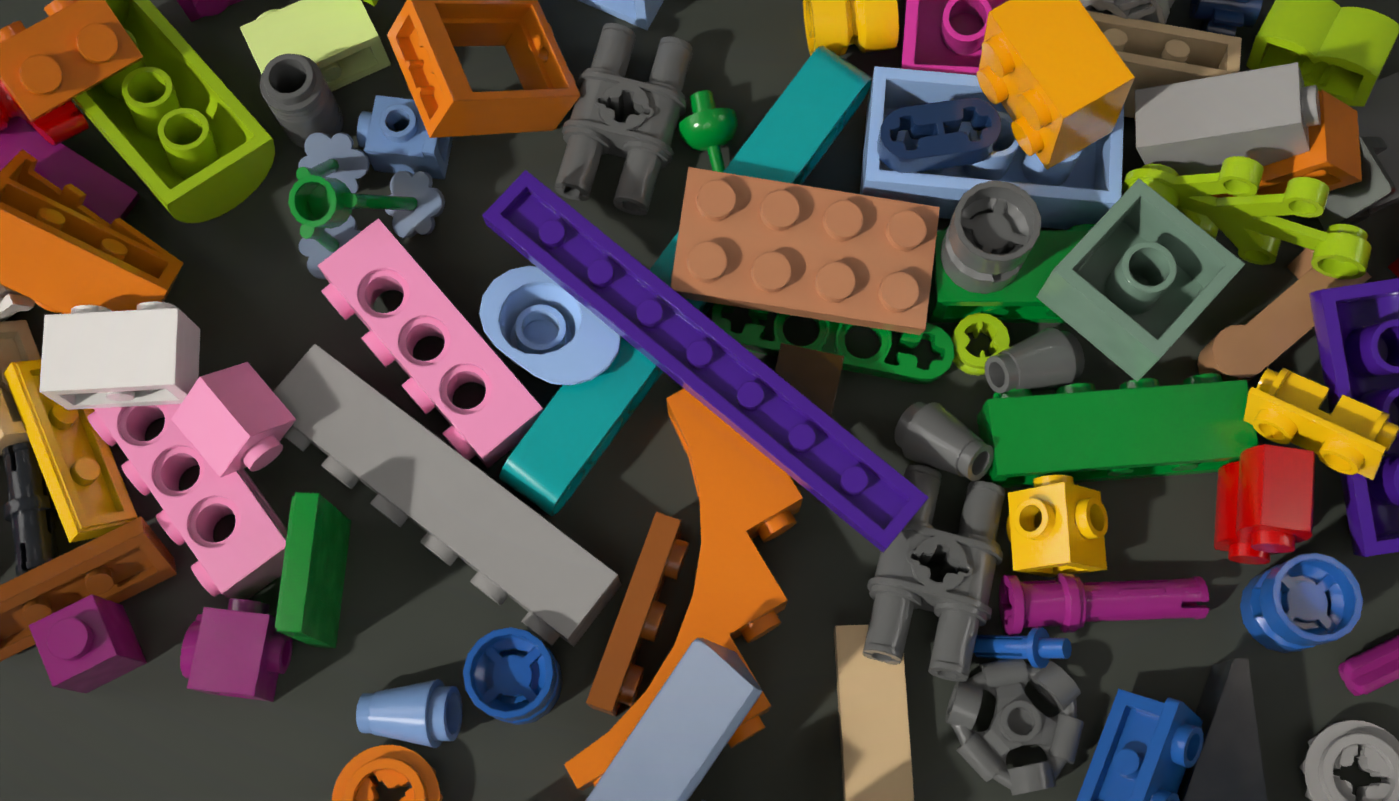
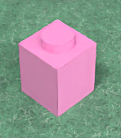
(234, 420)

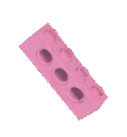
(379, 263)
(255, 548)

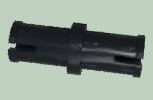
(29, 509)

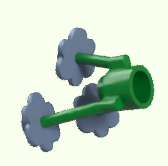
(327, 194)

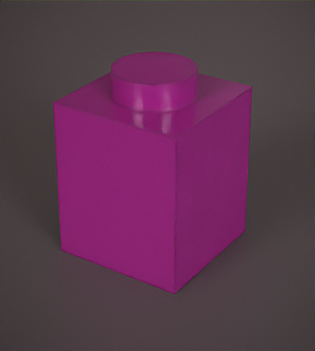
(87, 644)

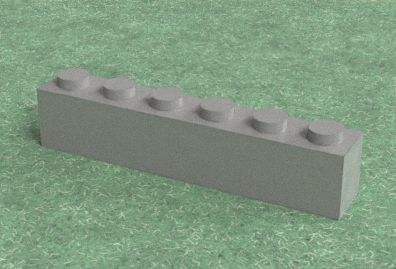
(447, 498)

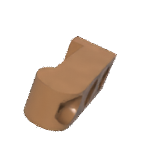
(1248, 349)

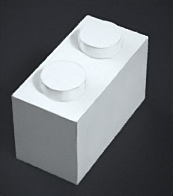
(119, 356)

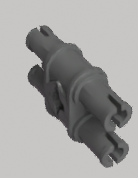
(648, 130)
(963, 595)

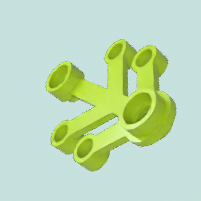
(1252, 219)

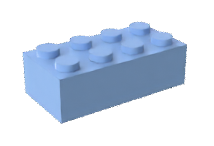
(1066, 195)

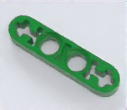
(832, 340)

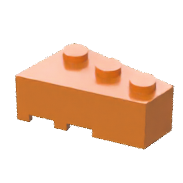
(69, 254)

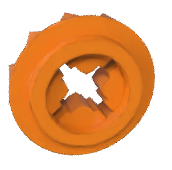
(394, 767)

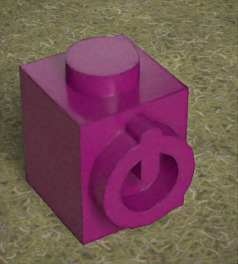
(235, 651)

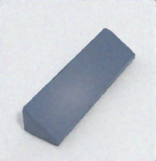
(682, 728)

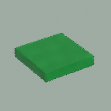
(313, 571)

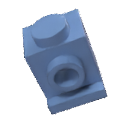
(401, 150)

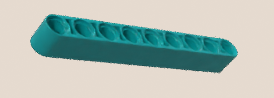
(590, 414)

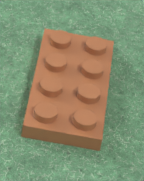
(805, 251)

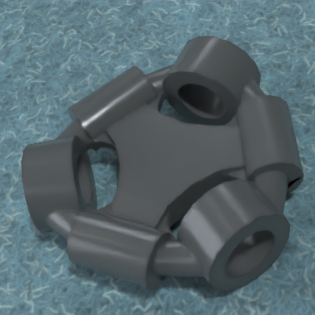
(1017, 722)

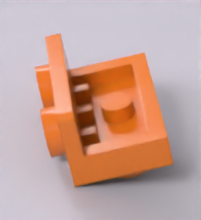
(63, 54)

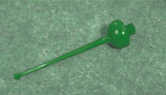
(709, 130)

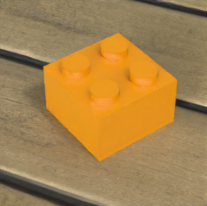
(1052, 76)

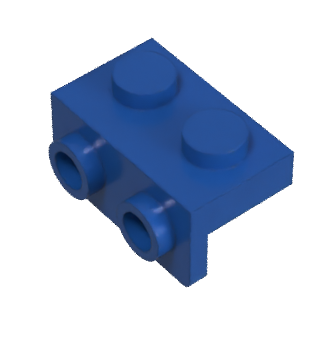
(1143, 750)

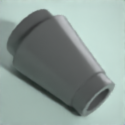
(1037, 363)
(942, 441)

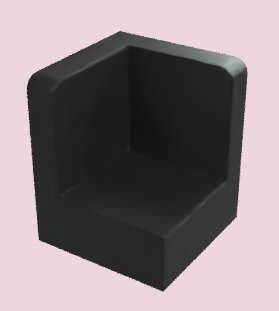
(1351, 202)

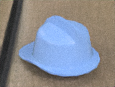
(546, 328)

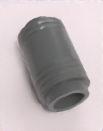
(300, 97)

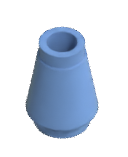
(412, 713)

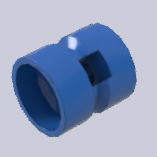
(1301, 603)
(512, 676)

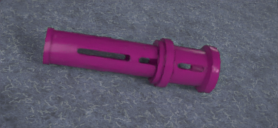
(1071, 602)

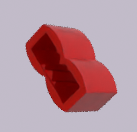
(1264, 503)

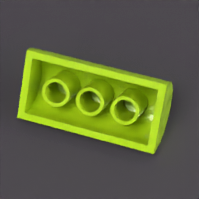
(178, 122)

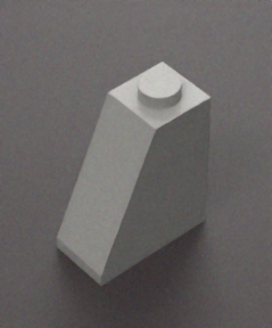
(1223, 116)

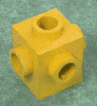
(1057, 528)

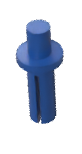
(1035, 647)

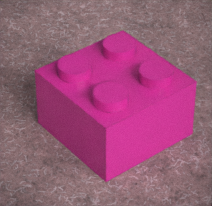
(945, 34)

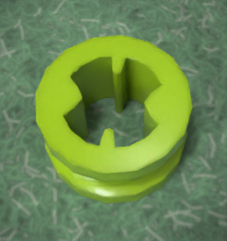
(978, 324)

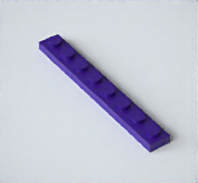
(706, 361)

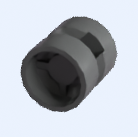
(990, 236)

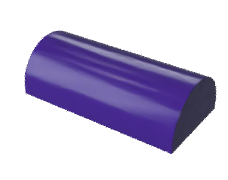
(1361, 360)

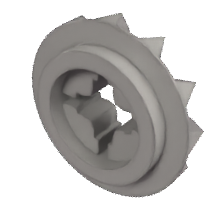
(1336, 748)

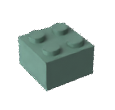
(1138, 279)

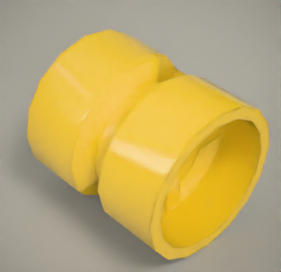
(839, 23)

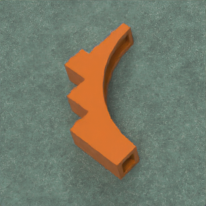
(733, 588)

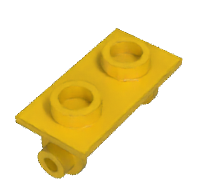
(1347, 440)

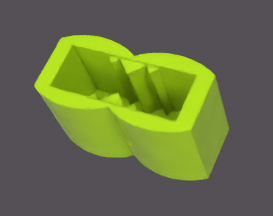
(1333, 44)

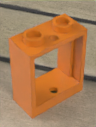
(424, 48)

